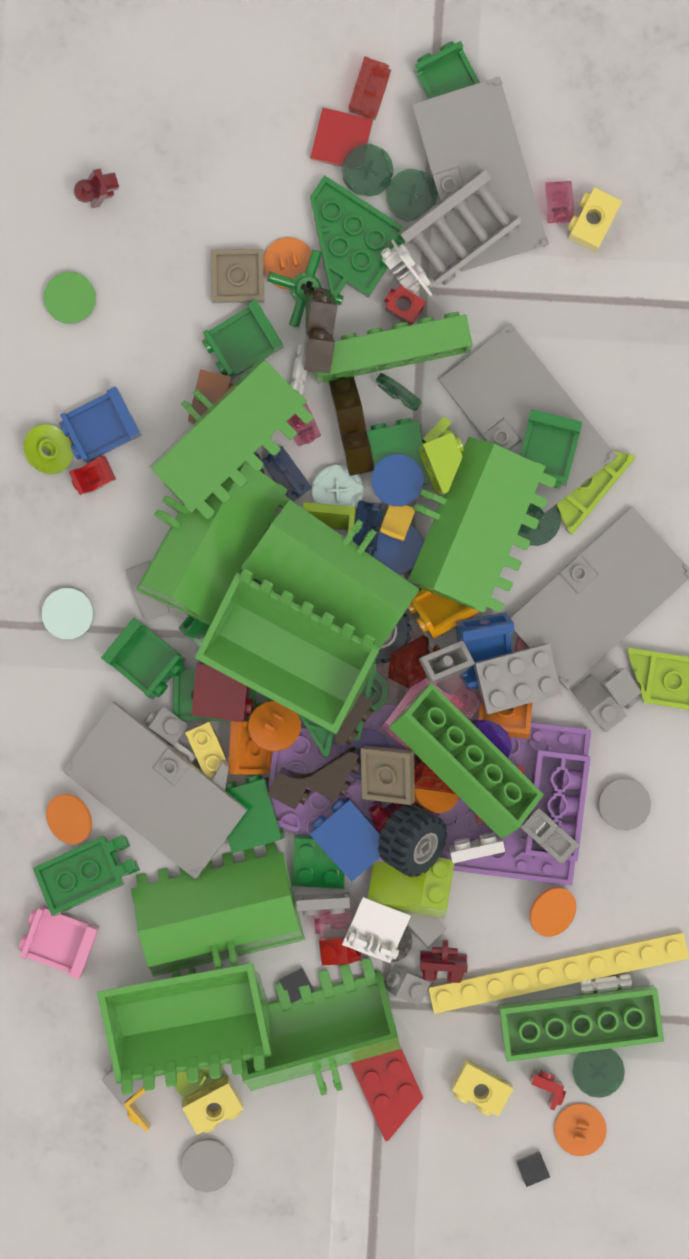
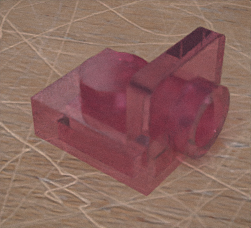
(559, 201)
(305, 432)
(466, 701)
(335, 921)

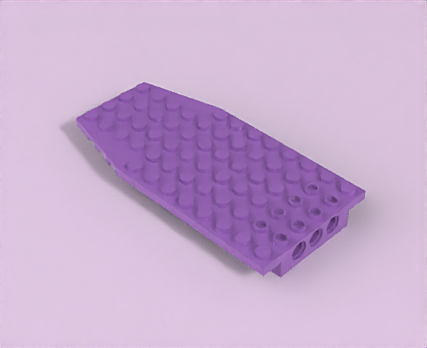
(552, 759)

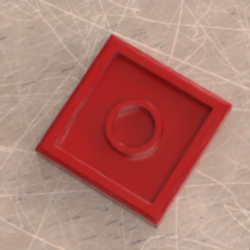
(338, 135)

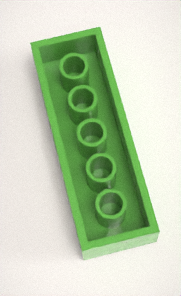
(399, 346)
(466, 761)
(580, 1023)

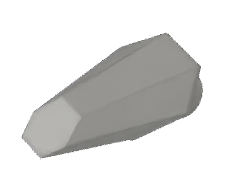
(221, 774)

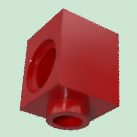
(409, 315)

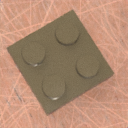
(237, 275)
(387, 775)

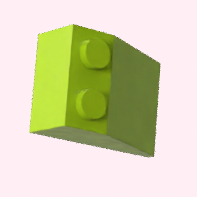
(421, 894)

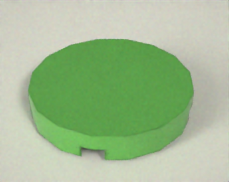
(70, 297)

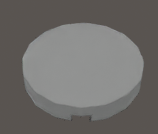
(624, 804)
(207, 1165)

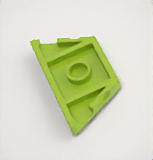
(584, 499)
(661, 677)

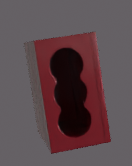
(220, 695)

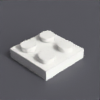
(487, 845)

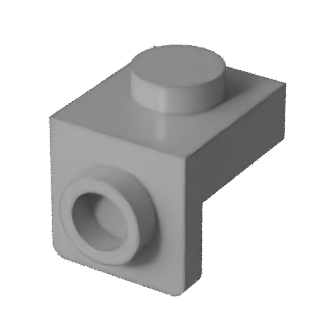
(165, 725)
(406, 985)

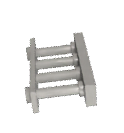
(458, 201)

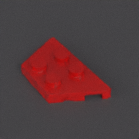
(388, 1089)

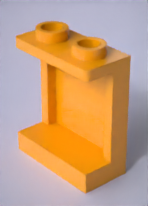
(438, 613)

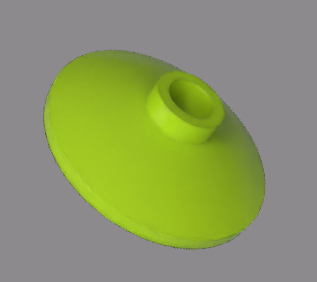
(54, 442)

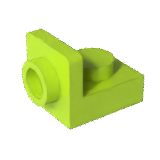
(438, 430)

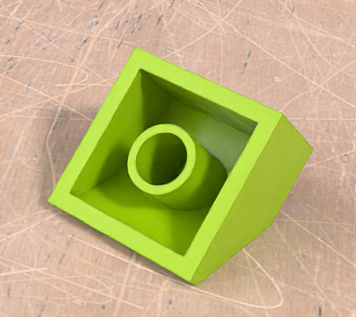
(441, 461)

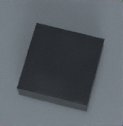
(293, 982)
(533, 1169)

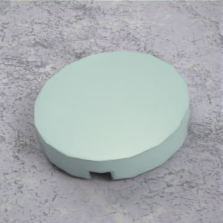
(336, 487)
(67, 613)

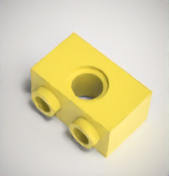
(605, 208)
(207, 748)
(469, 1077)
(218, 1092)

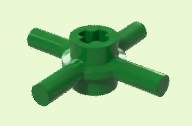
(295, 286)

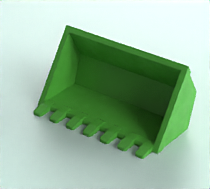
(229, 436)
(479, 525)
(205, 554)
(331, 573)
(288, 652)
(218, 914)
(186, 1025)
(326, 1029)

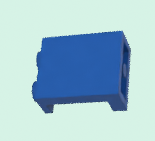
(99, 426)
(484, 639)
(347, 838)

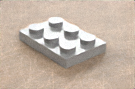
(517, 678)

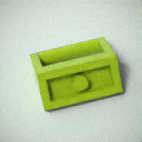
(332, 515)

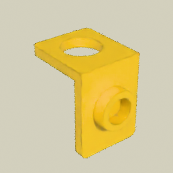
(397, 522)
(134, 1113)

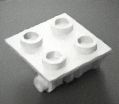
(408, 272)
(376, 930)

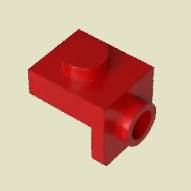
(92, 476)
(335, 953)
(546, 1081)

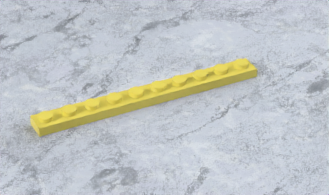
(559, 972)

